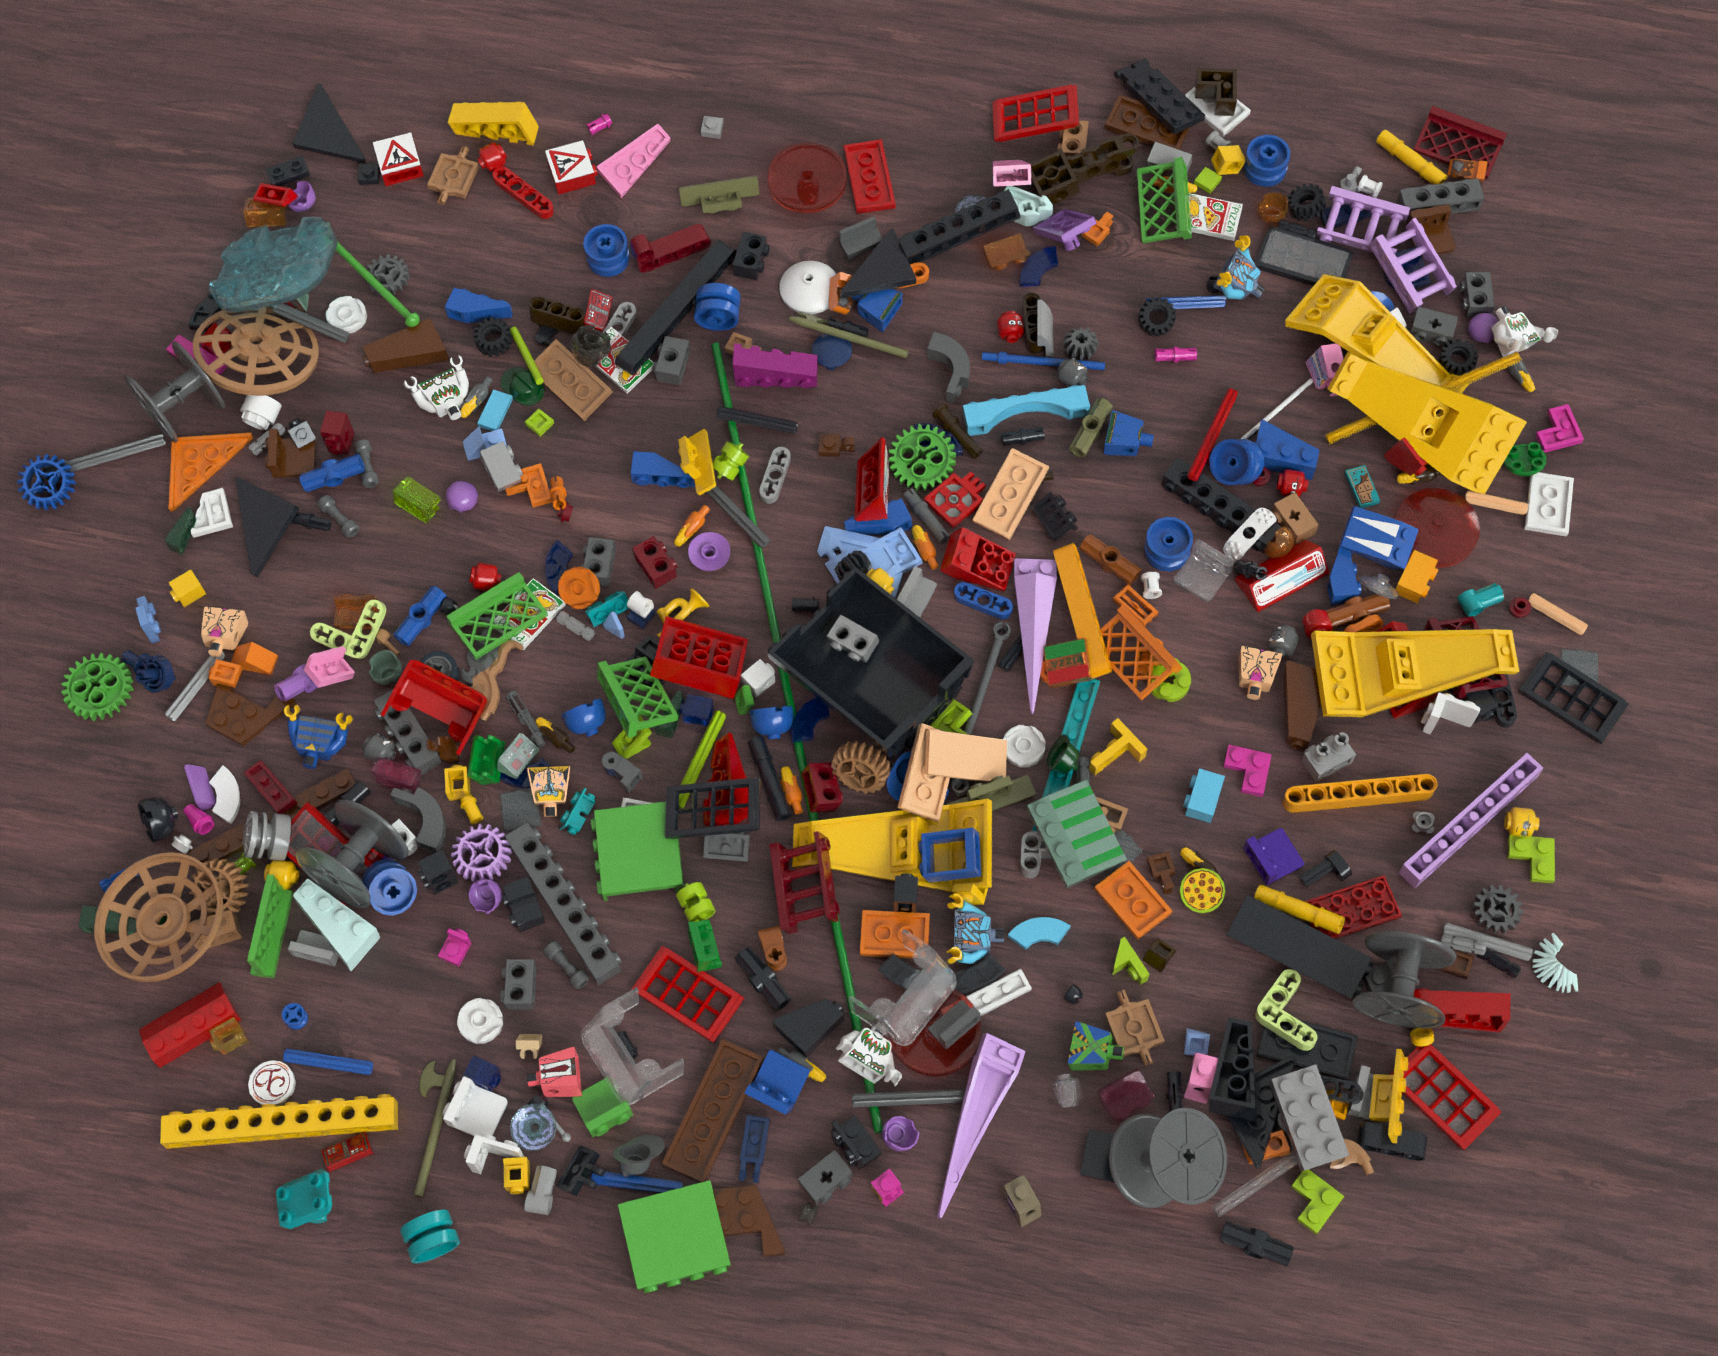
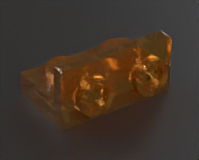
(263, 214)
(350, 609)

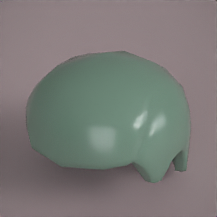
(385, 667)

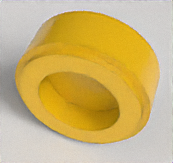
(1422, 1036)

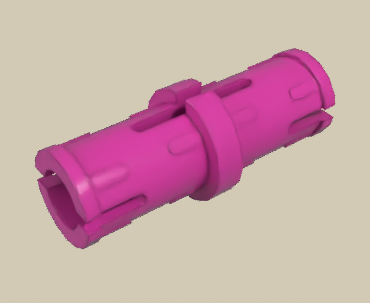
(1175, 354)

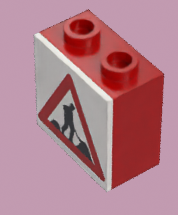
(398, 159)
(571, 167)

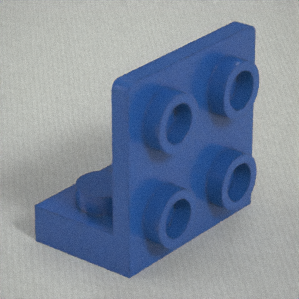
(778, 1082)

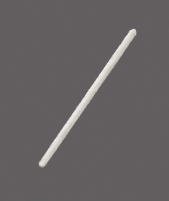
(1279, 408)

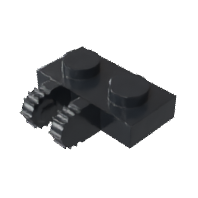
(578, 1171)

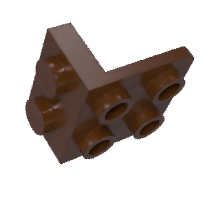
(1435, 227)
(286, 458)

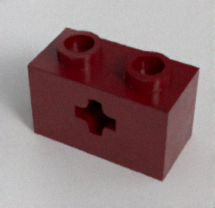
(337, 432)

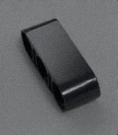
(1375, 1139)

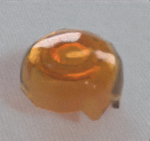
(1273, 207)
(1282, 545)

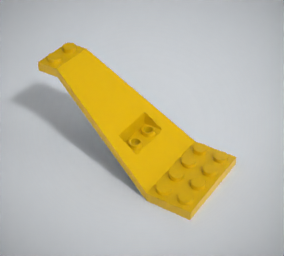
(1363, 326)

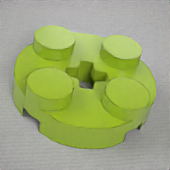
(1174, 691)

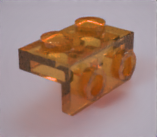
(1006, 251)

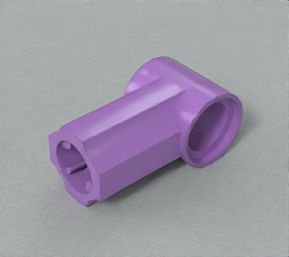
(294, 685)

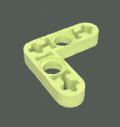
(352, 640)
(1276, 1009)

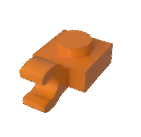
(1100, 230)

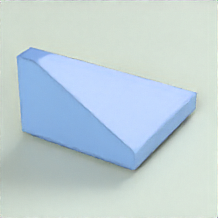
(613, 625)
(1196, 1042)

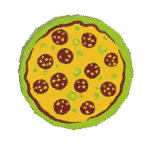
(1202, 890)

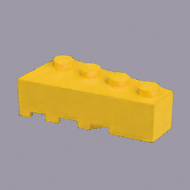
(494, 120)

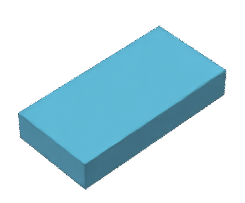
(495, 410)

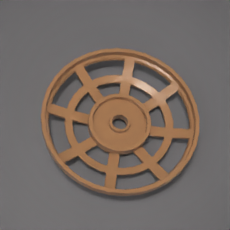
(266, 351)
(152, 911)

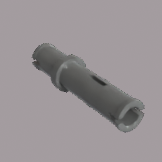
(921, 509)

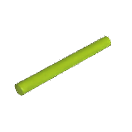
(526, 355)

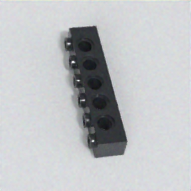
(970, 228)
(1216, 496)

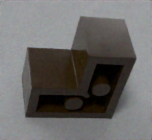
(1220, 86)

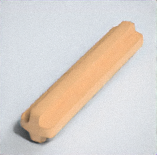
(1496, 502)
(1557, 614)

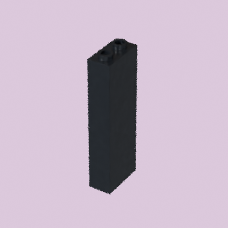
(1300, 947)

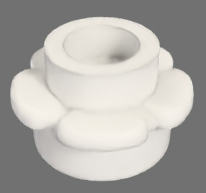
(182, 843)

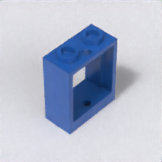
(972, 852)

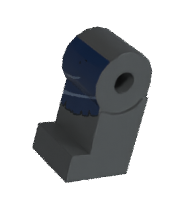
(624, 770)

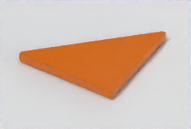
(197, 459)

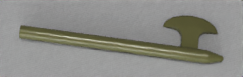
(811, 321)
(428, 1080)

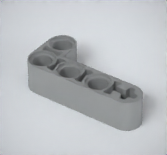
(1032, 854)

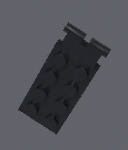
(1160, 96)

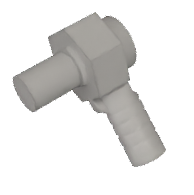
(1349, 183)

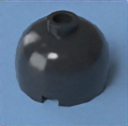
(157, 817)

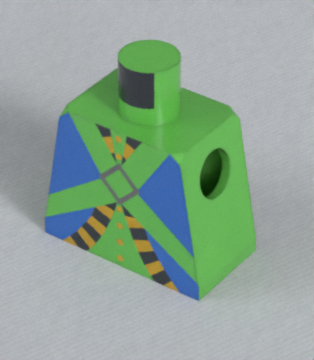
(1092, 1048)

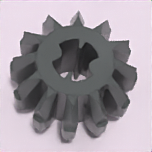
(1080, 343)

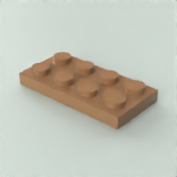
(571, 381)

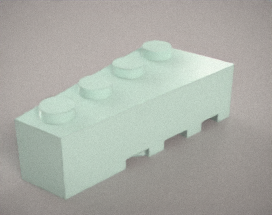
(339, 925)

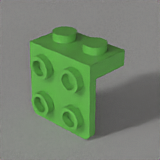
(601, 1108)

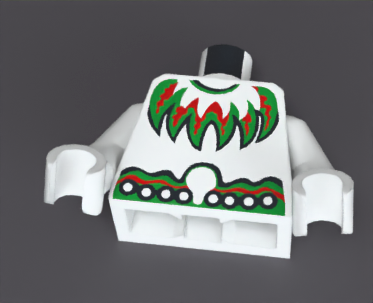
(1516, 333)
(443, 392)
(869, 1055)

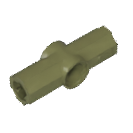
(1086, 436)

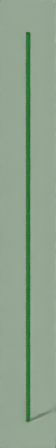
(800, 754)

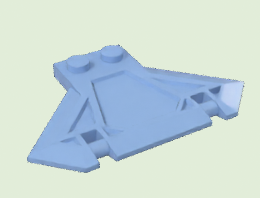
(891, 553)

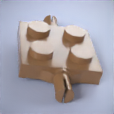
(453, 175)
(1135, 1027)

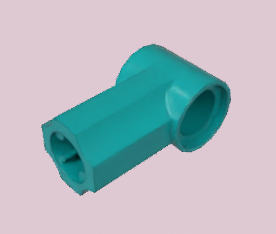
(1476, 601)

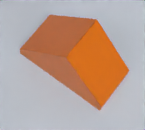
(255, 658)

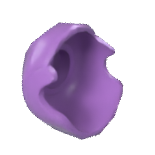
(305, 199)
(1481, 327)
(461, 496)
(485, 895)
(899, 1133)

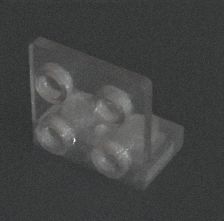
(1204, 571)

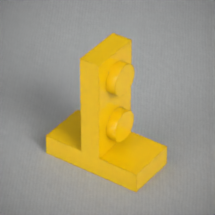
(1125, 741)

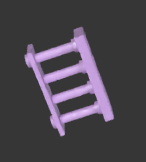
(1358, 203)
(1400, 280)

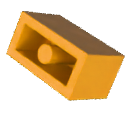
(1416, 576)

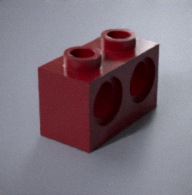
(652, 563)
(818, 787)

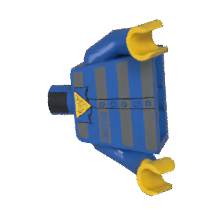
(316, 737)

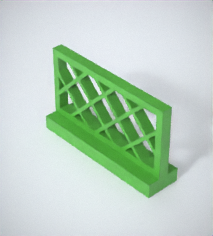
(1181, 203)
(488, 601)
(621, 698)
(269, 928)

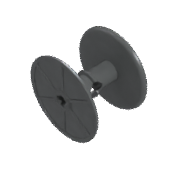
(175, 391)
(337, 873)
(1409, 953)
(1168, 1158)

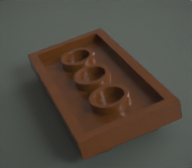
(1134, 118)

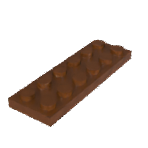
(712, 1111)

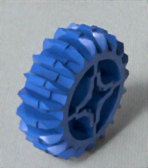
(53, 478)

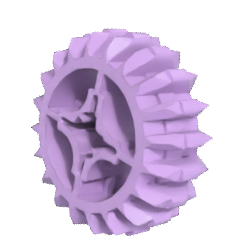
(488, 838)

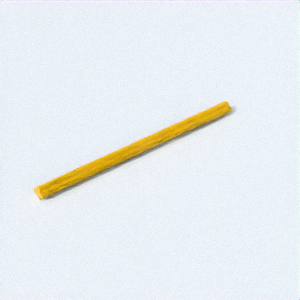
(1452, 384)

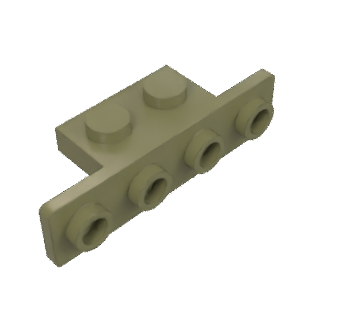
(719, 194)
(1000, 791)

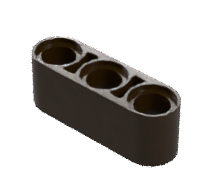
(556, 314)
(1029, 315)

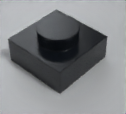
(368, 173)

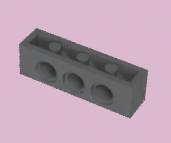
(1444, 194)
(423, 759)

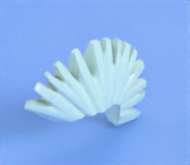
(1552, 967)

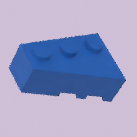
(1285, 451)

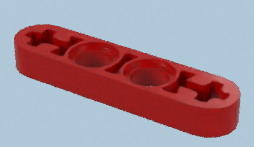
(524, 191)

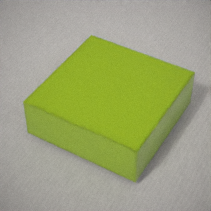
(1207, 180)
(539, 422)

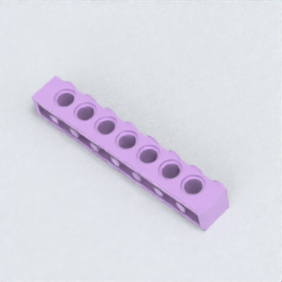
(1470, 820)

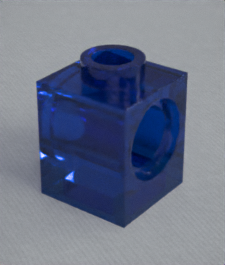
(697, 710)
(483, 1073)

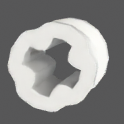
(1369, 186)
(1151, 585)

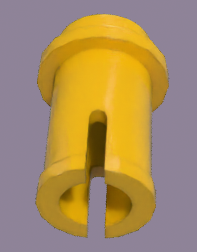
(469, 804)

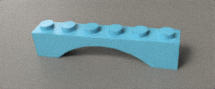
(1065, 402)

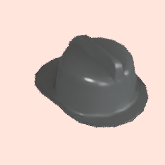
(637, 1154)

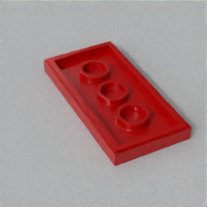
(869, 176)

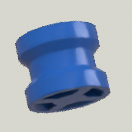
(291, 1012)

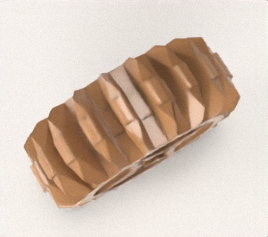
(861, 767)
(230, 883)

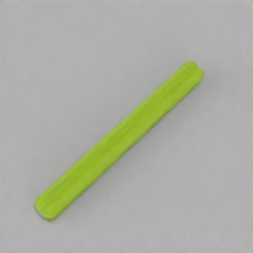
(702, 753)

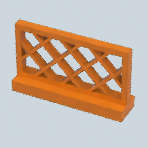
(1150, 644)

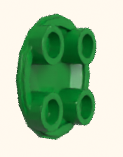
(1525, 459)

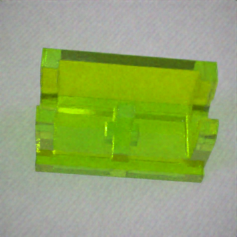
(416, 499)

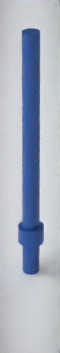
(1003, 357)

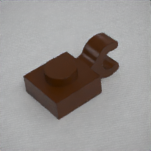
(832, 444)
(446, 748)
(1162, 868)

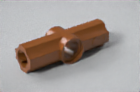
(1120, 566)
(1357, 609)

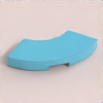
(1038, 930)

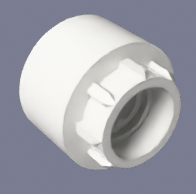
(260, 411)

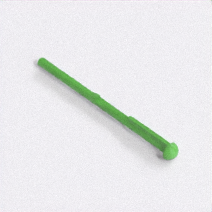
(411, 319)

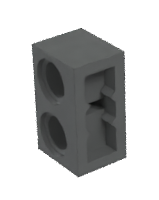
(1481, 294)
(603, 561)
(524, 984)

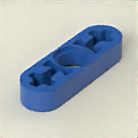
(999, 600)

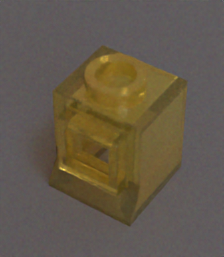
(229, 1027)

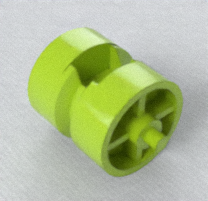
(730, 460)
(695, 901)

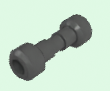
(369, 478)
(348, 527)
(554, 952)

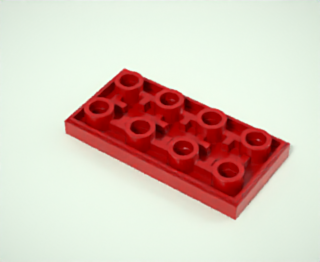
(1361, 905)

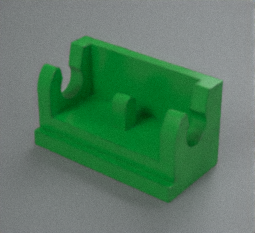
(484, 759)
(703, 945)

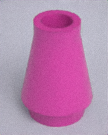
(199, 820)

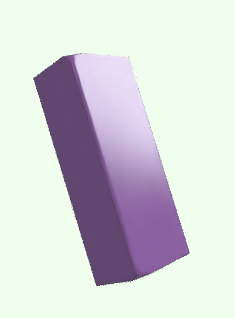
(200, 786)

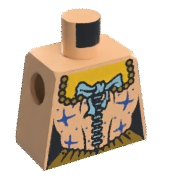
(549, 787)

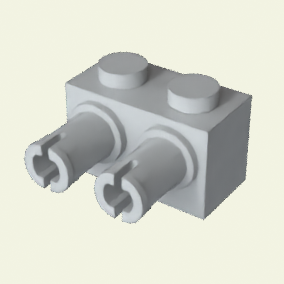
(1328, 756)

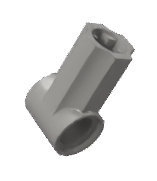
(540, 1197)

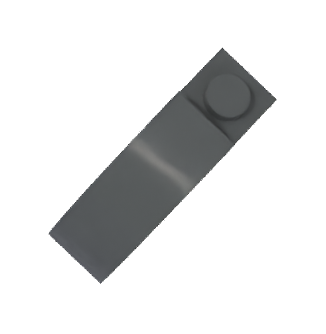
(952, 354)
(434, 827)

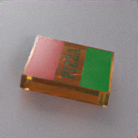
(1067, 663)

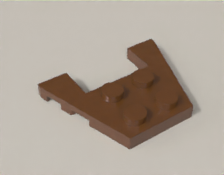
(240, 718)
(744, 1212)

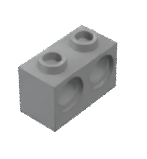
(855, 635)

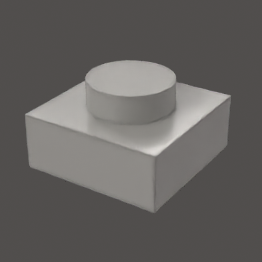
(712, 127)

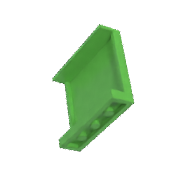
(635, 850)
(674, 1236)

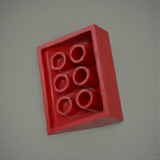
(699, 657)

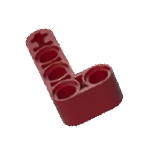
(668, 248)

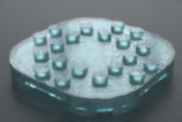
(274, 265)

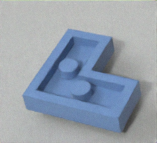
(145, 614)

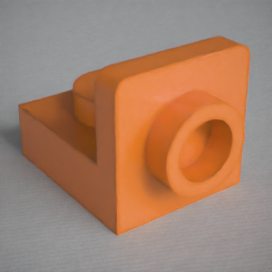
(224, 673)

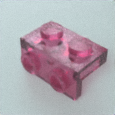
(396, 775)
(1126, 1094)

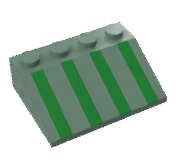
(1076, 833)

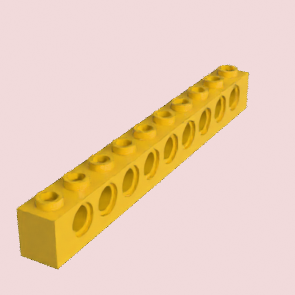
(173, 1124)

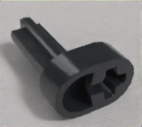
(1332, 862)

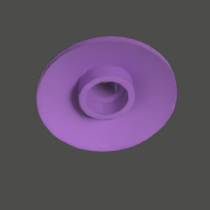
(709, 543)

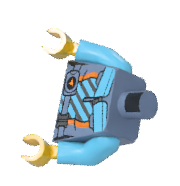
(1239, 273)
(971, 932)

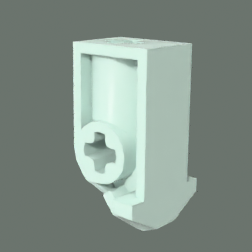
(1030, 206)

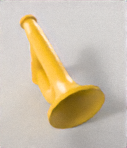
(696, 601)

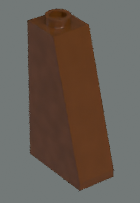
(406, 348)
(1300, 704)

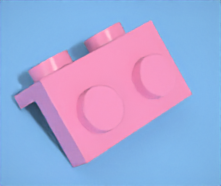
(328, 667)

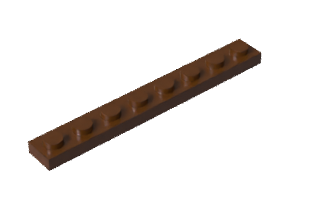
(317, 795)

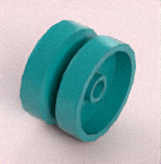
(429, 1236)

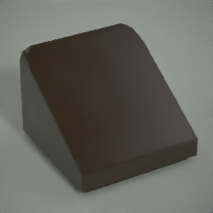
(1159, 955)

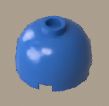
(585, 718)
(772, 721)

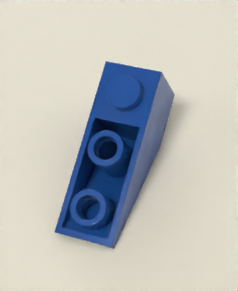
(472, 308)
(656, 470)
(897, 517)
(1342, 580)

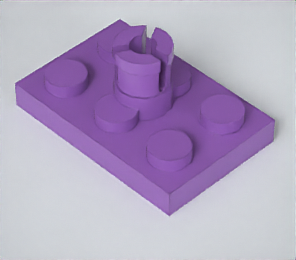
(1064, 227)

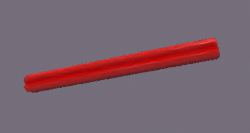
(1212, 434)

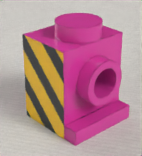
(887, 1187)

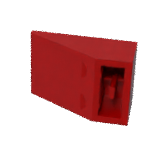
(977, 560)

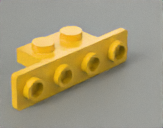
(697, 460)
(1386, 1097)

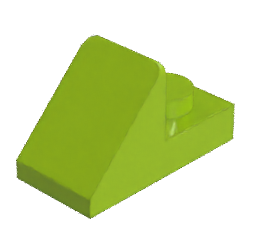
(630, 746)
(1128, 958)

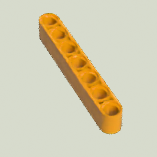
(1082, 607)
(1351, 799)

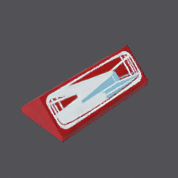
(872, 483)
(1285, 575)

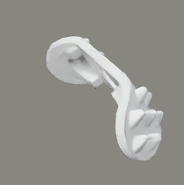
(1237, 544)

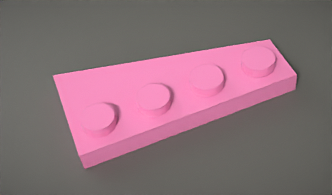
(631, 161)

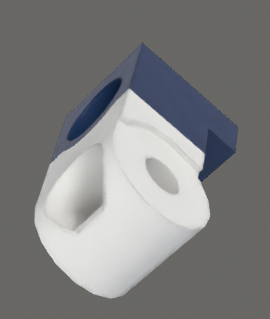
(641, 610)

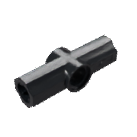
(762, 978)
(1256, 1243)

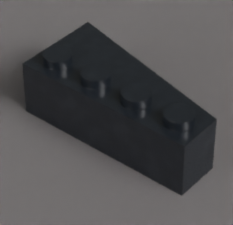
(1233, 1080)

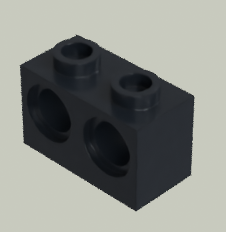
(746, 255)
(436, 872)

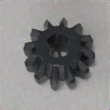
(855, 559)

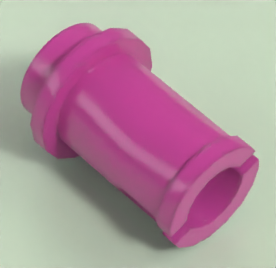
(599, 124)

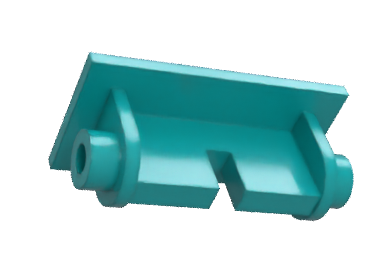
(600, 611)
(580, 803)

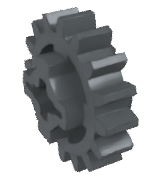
(390, 273)
(1497, 899)

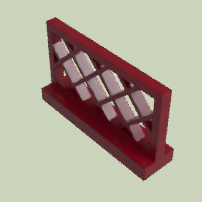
(1464, 127)
(1485, 683)

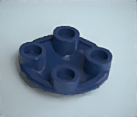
(831, 351)

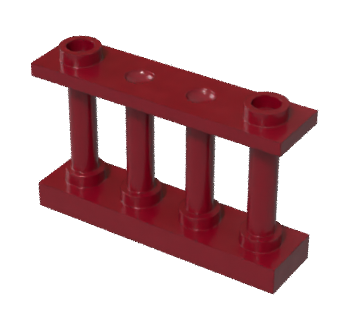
(784, 876)

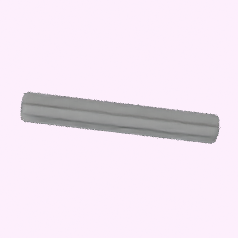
(191, 688)
(1493, 943)

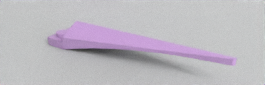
(1034, 596)
(988, 1082)

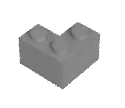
(500, 466)

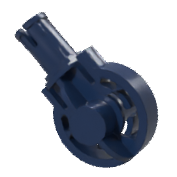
(151, 669)

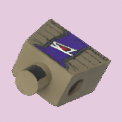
(1021, 1200)

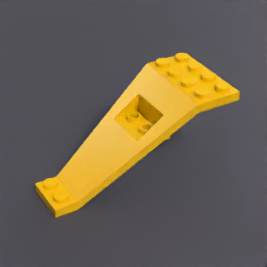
(1463, 441)
(1364, 670)
(877, 843)

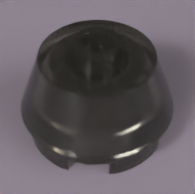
(590, 346)

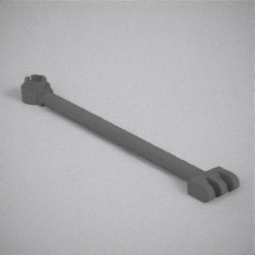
(987, 674)

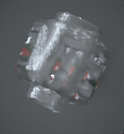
(1066, 1091)

